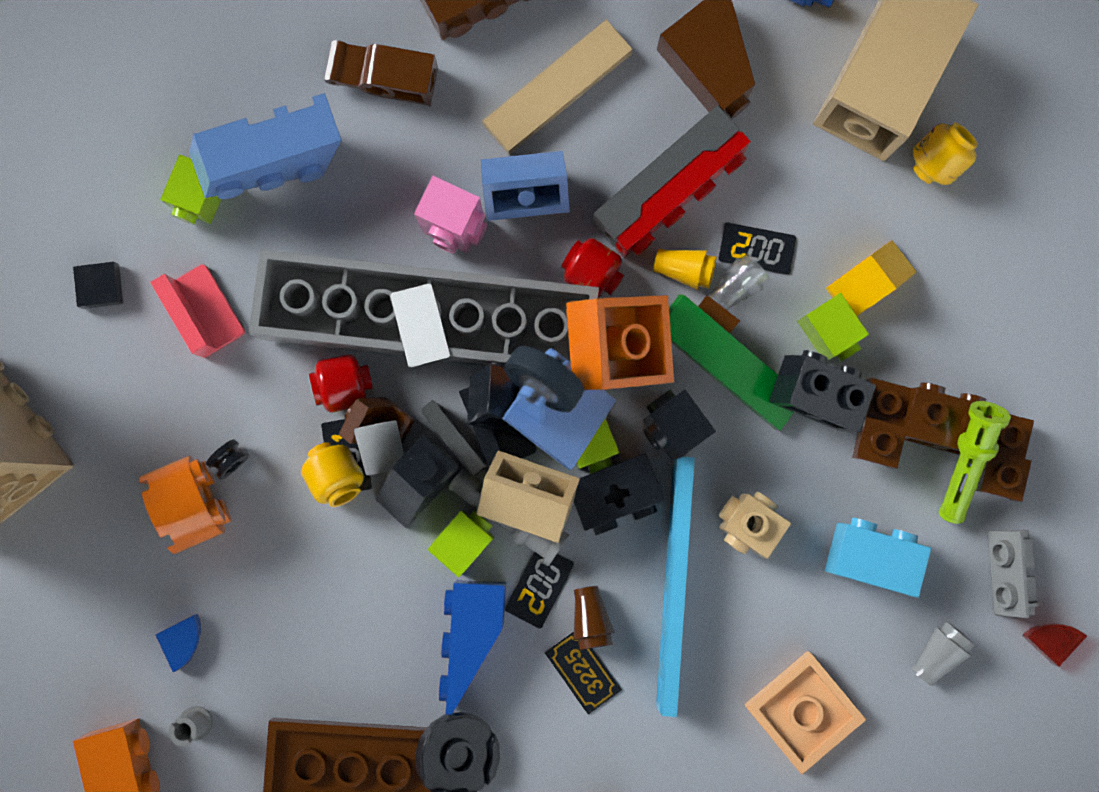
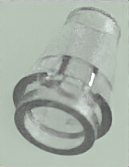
(740, 282)

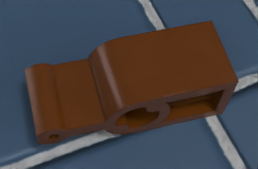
(383, 71)

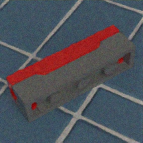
(670, 182)

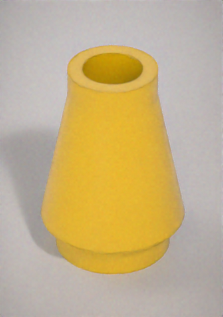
(688, 267)

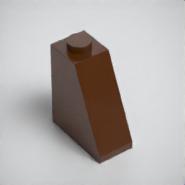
(710, 56)

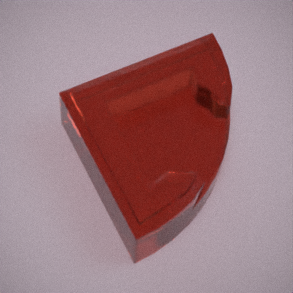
(1054, 641)

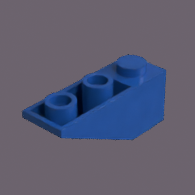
(476, 622)

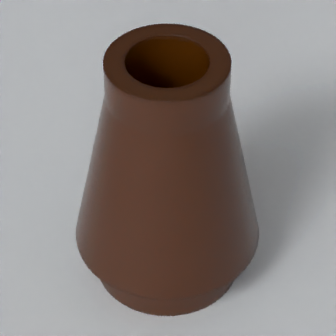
(591, 619)

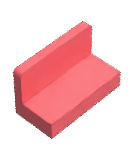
(199, 310)

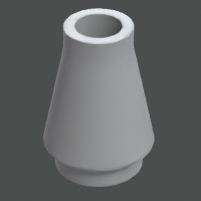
(942, 653)

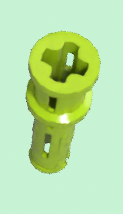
(975, 449)

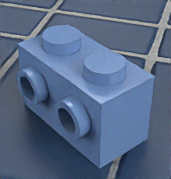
(525, 185)

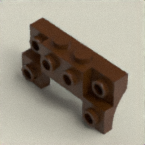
(936, 421)

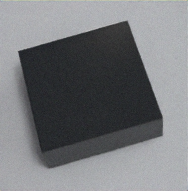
(97, 285)

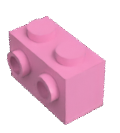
(451, 216)

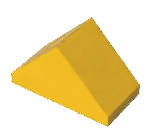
(873, 278)

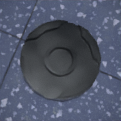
(457, 754)

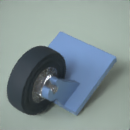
(553, 404)

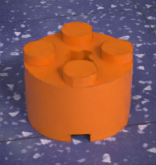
(183, 503)

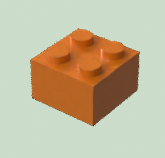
(620, 341)

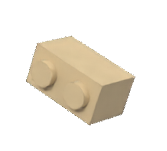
(527, 496)

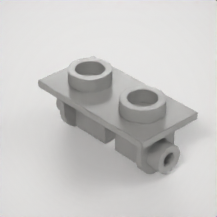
(1011, 589)

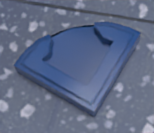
(180, 642)

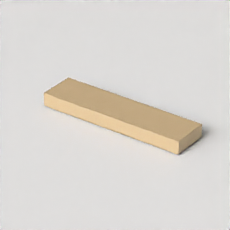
(557, 87)

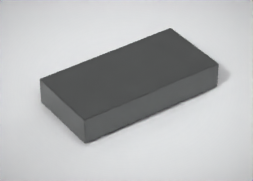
(453, 438)

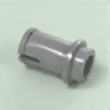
(191, 726)

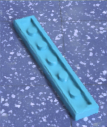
(675, 586)

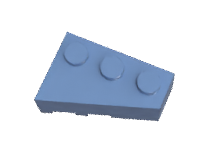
(266, 152)

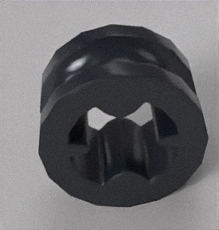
(227, 459)

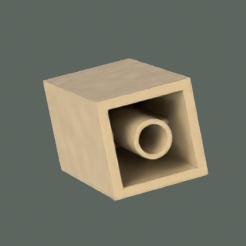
(893, 72)

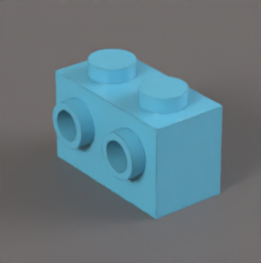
(877, 558)

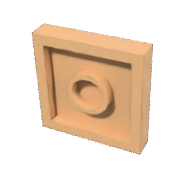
(805, 712)

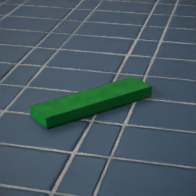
(725, 360)

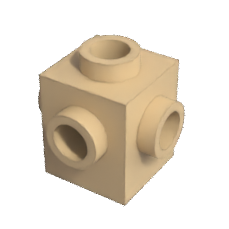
(767, 526)

